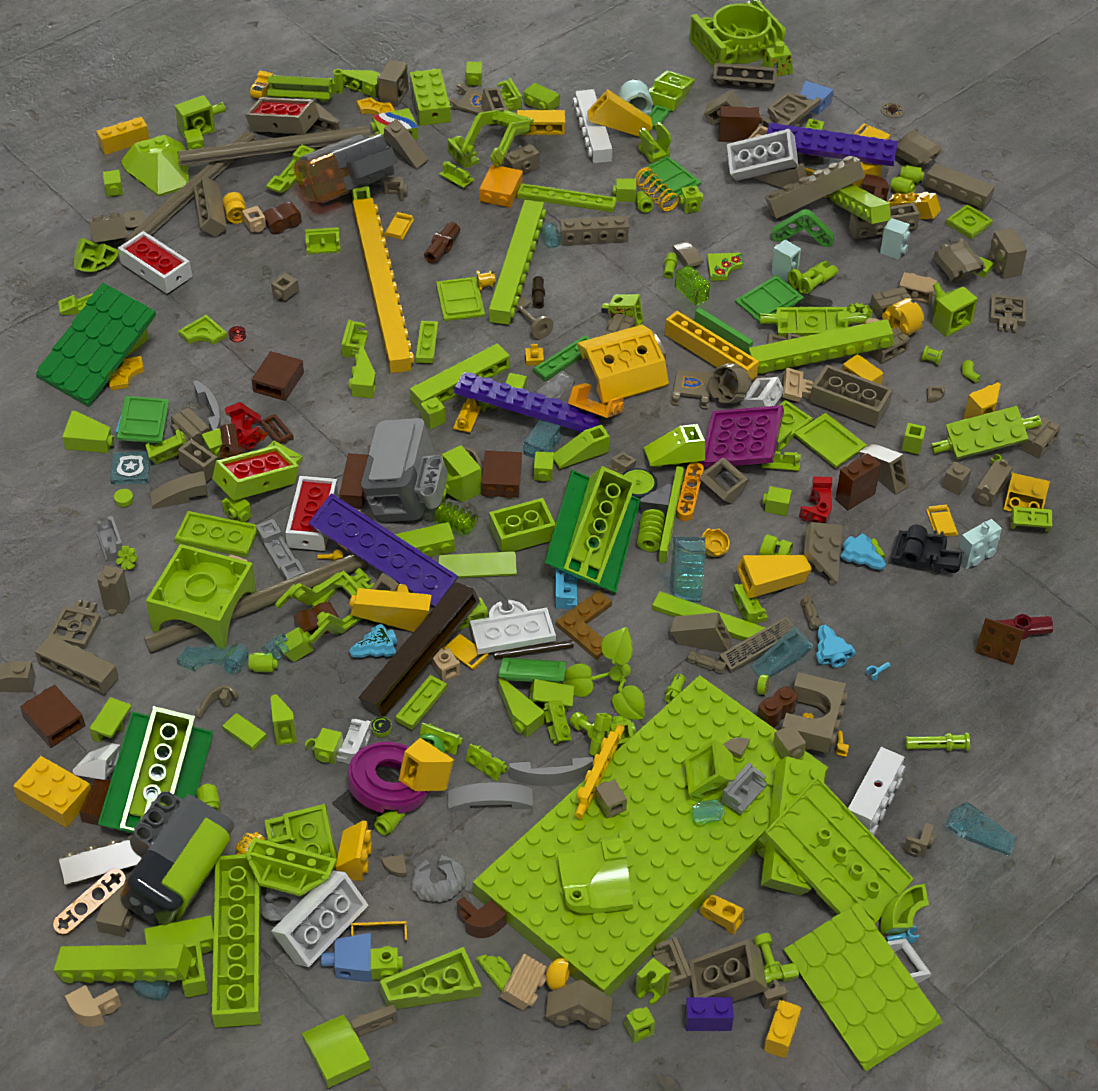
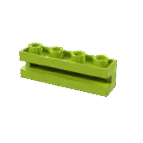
(300, 87)

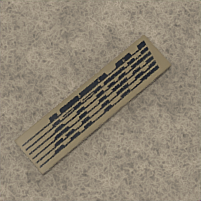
(755, 645)

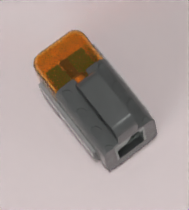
(344, 166)

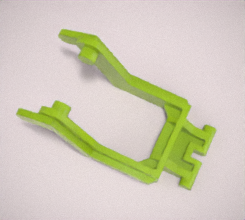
(515, 125)
(327, 621)

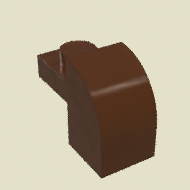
(876, 185)
(481, 922)

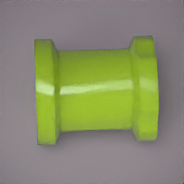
(926, 356)

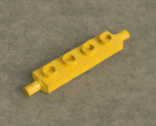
(600, 765)

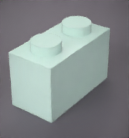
(895, 238)
(785, 259)

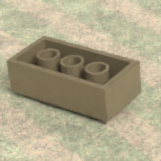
(851, 395)

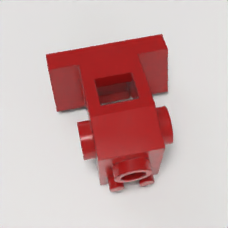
(247, 437)
(822, 494)

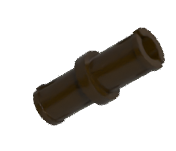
(538, 292)

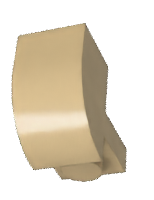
(89, 1010)

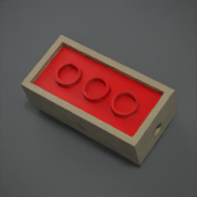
(282, 115)

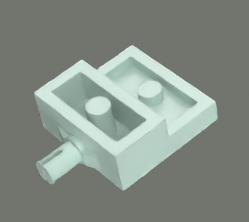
(980, 543)

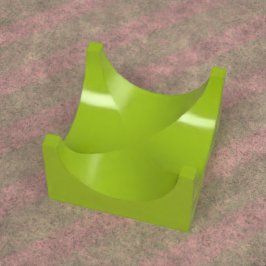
(201, 591)

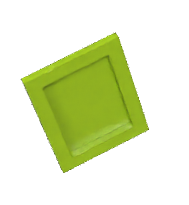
(460, 299)
(830, 440)

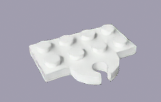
(512, 628)

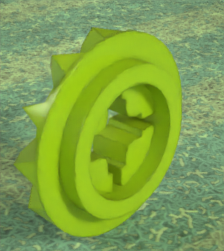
(860, 307)

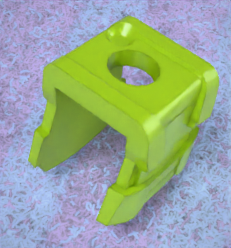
(649, 145)

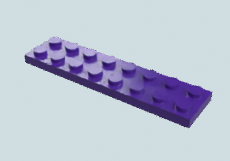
(840, 145)
(525, 402)
(382, 549)

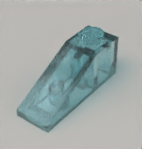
(784, 653)
(978, 828)

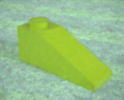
(523, 713)

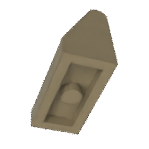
(730, 495)

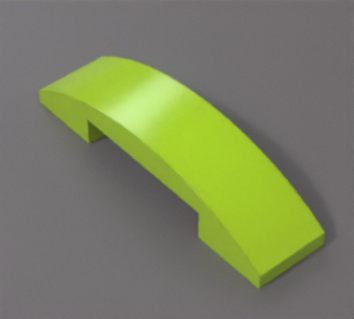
(287, 177)

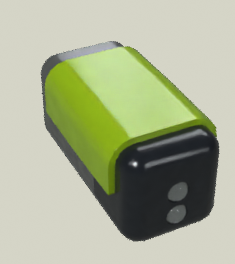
(175, 857)

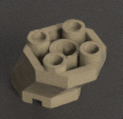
(918, 149)
(958, 260)

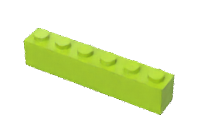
(862, 204)
(487, 363)
(123, 963)

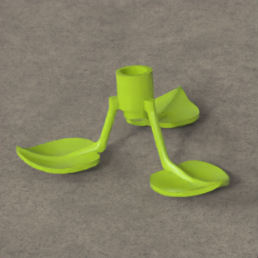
(619, 648)

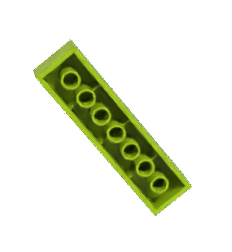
(236, 944)

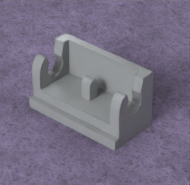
(109, 539)
(744, 789)

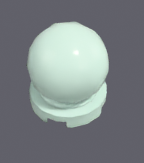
(637, 94)

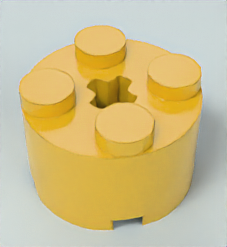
(905, 316)

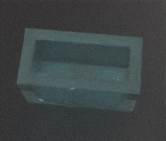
(542, 438)

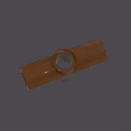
(442, 242)
(229, 442)

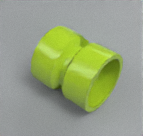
(771, 543)

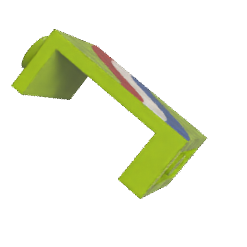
(403, 116)

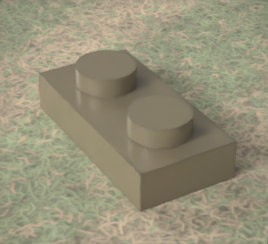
(374, 1021)

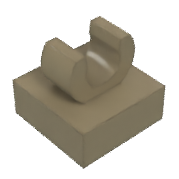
(772, 996)

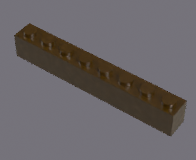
(419, 649)

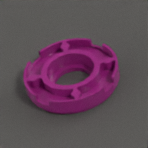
(375, 792)

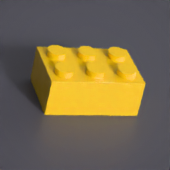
(52, 791)

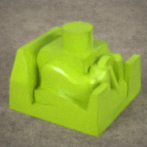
(709, 769)

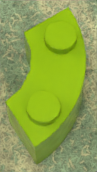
(901, 910)

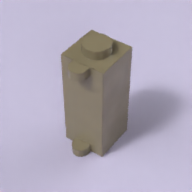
(993, 483)
(113, 590)

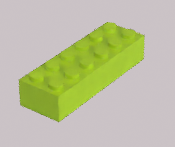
(790, 780)

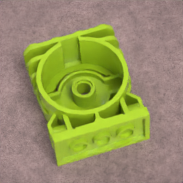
(736, 33)

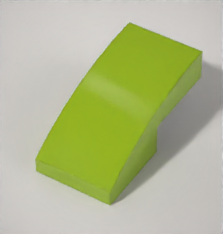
(71, 305)

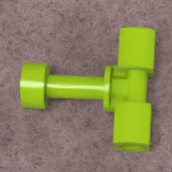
(595, 731)
(772, 969)

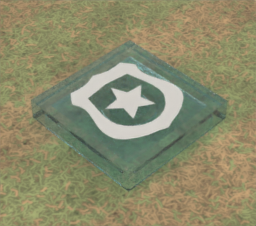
(130, 468)

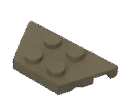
(791, 108)
(824, 548)

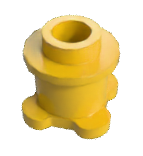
(485, 279)

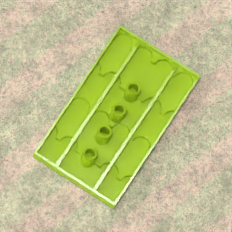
(837, 853)
(863, 986)

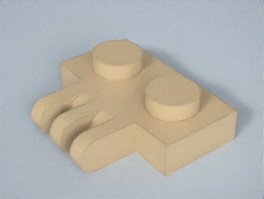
(795, 386)

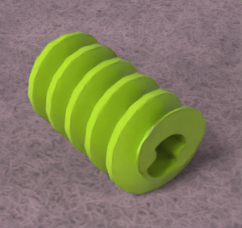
(650, 530)

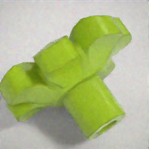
(127, 557)

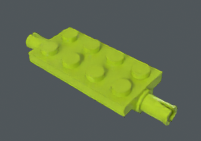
(811, 320)
(986, 433)

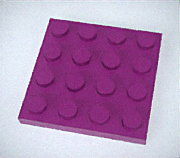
(743, 435)

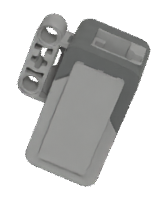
(403, 471)

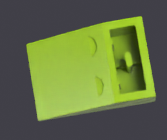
(677, 447)

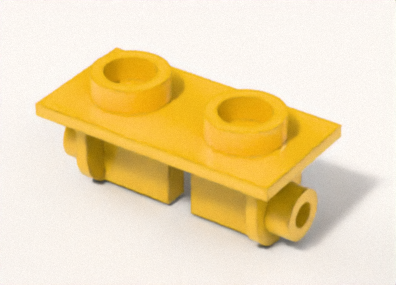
(467, 416)

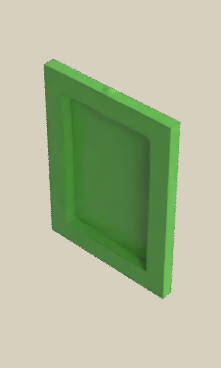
(671, 174)
(768, 297)
(143, 419)
(530, 669)

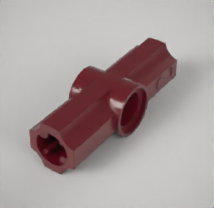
(1031, 625)

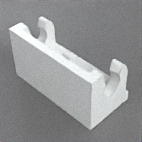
(355, 740)

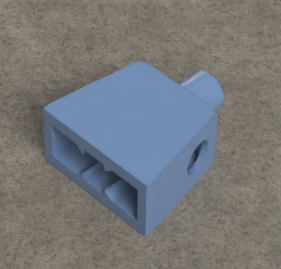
(814, 90)
(351, 958)

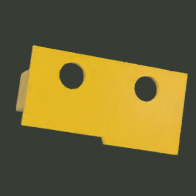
(380, 924)

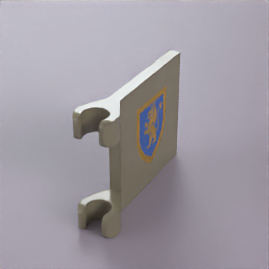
(470, 102)
(692, 385)

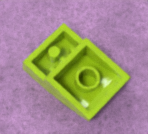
(670, 89)
(336, 1050)

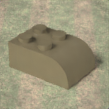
(729, 972)

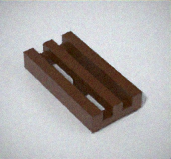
(288, 435)

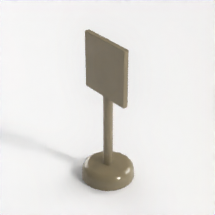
(541, 326)

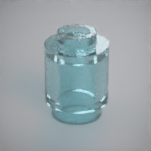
(551, 234)
(235, 658)
(708, 811)
(152, 990)

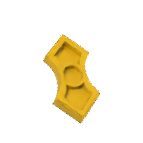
(370, 106)
(123, 375)

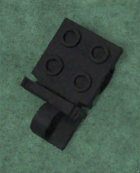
(923, 549)

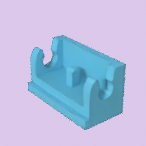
(565, 591)

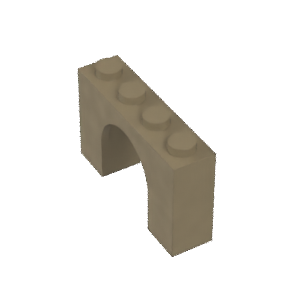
(827, 696)

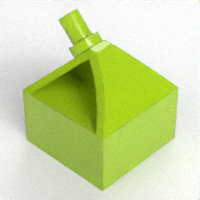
(953, 309)
(463, 476)

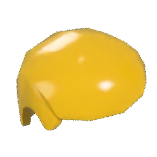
(716, 542)
(557, 973)

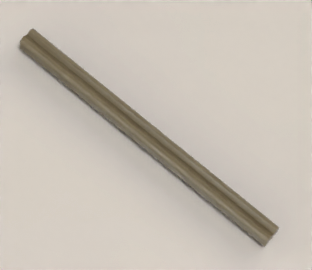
(267, 146)
(185, 193)
(256, 601)

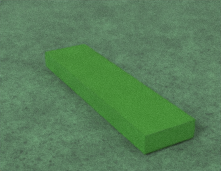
(723, 330)
(559, 361)

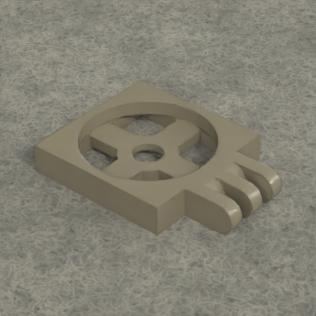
(1007, 320)
(78, 613)

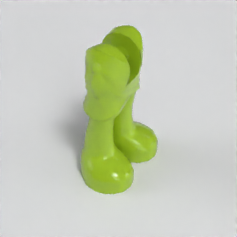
(814, 276)

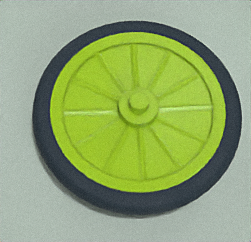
(645, 483)

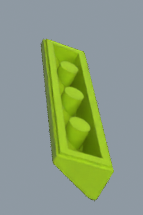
(480, 564)

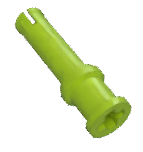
(936, 742)

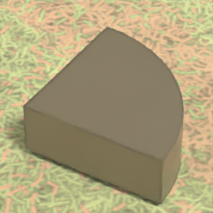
(935, 393)
(737, 746)
(395, 865)

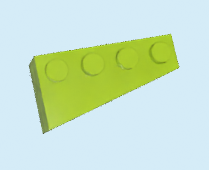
(432, 982)

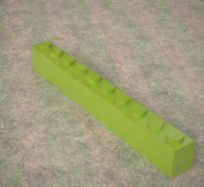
(517, 262)

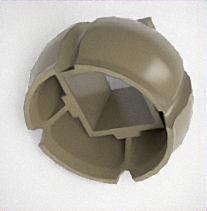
(720, 383)

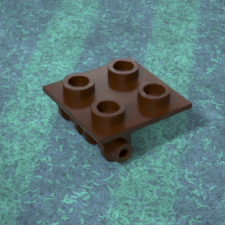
(999, 641)

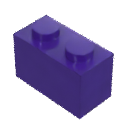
(709, 1013)

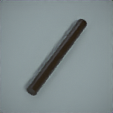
(533, 649)

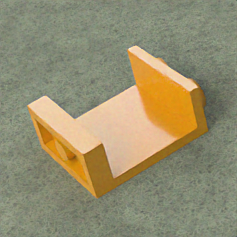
(579, 398)

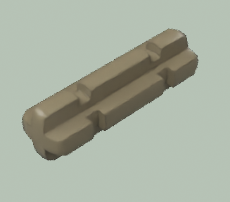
(811, 612)
(706, 662)

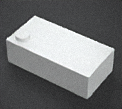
(762, 155)
(319, 918)

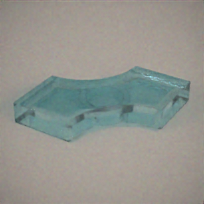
(196, 657)

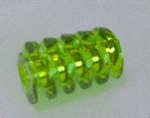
(457, 520)

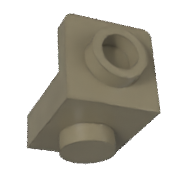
(395, 185)
(919, 846)

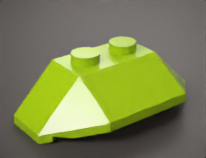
(287, 867)

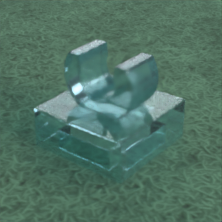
(274, 645)

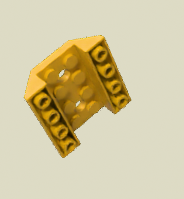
(630, 371)

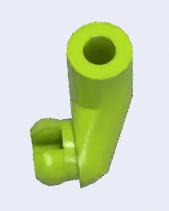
(967, 371)

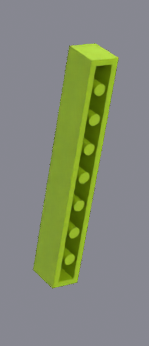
(823, 346)

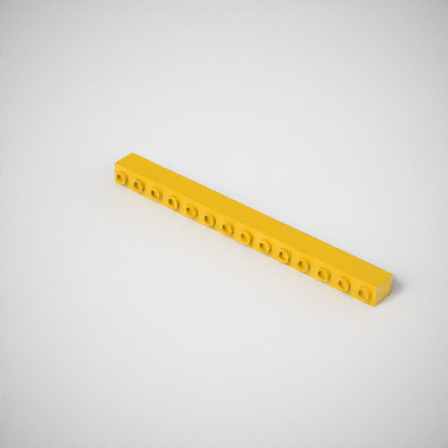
(382, 286)

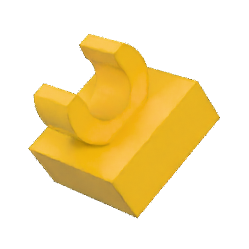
(534, 355)

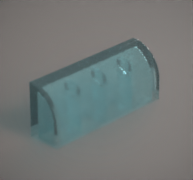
(687, 568)

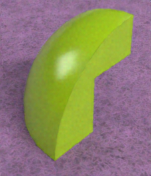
(92, 256)

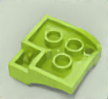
(304, 830)
(597, 878)

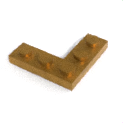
(575, 623)

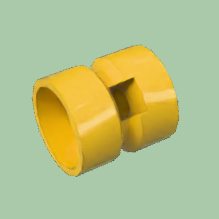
(233, 207)

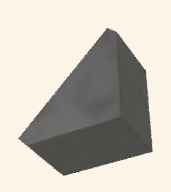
(656, 500)

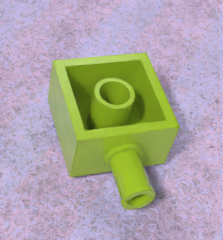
(197, 114)

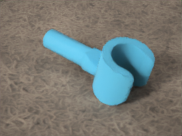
(873, 669)
(908, 935)

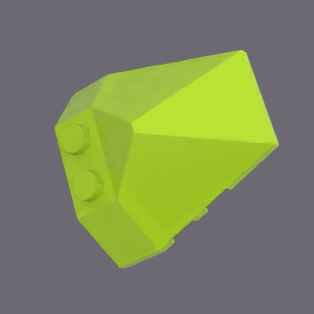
(157, 164)

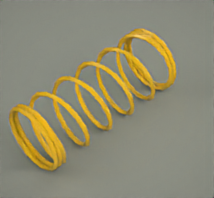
(663, 200)

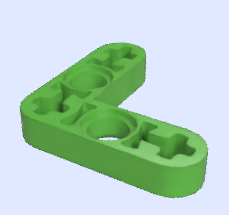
(804, 223)

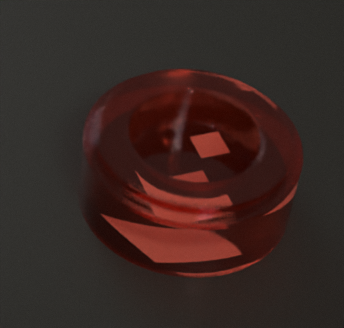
(237, 334)

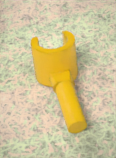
(337, 554)
(842, 749)

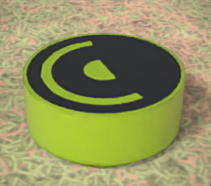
(381, 727)

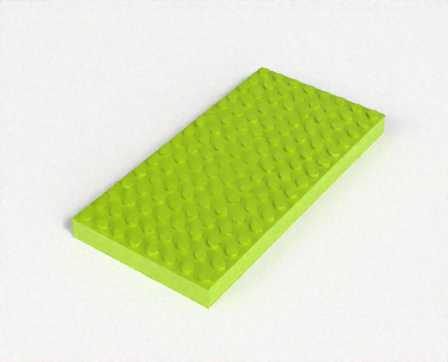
(668, 854)

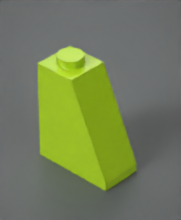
(87, 434)

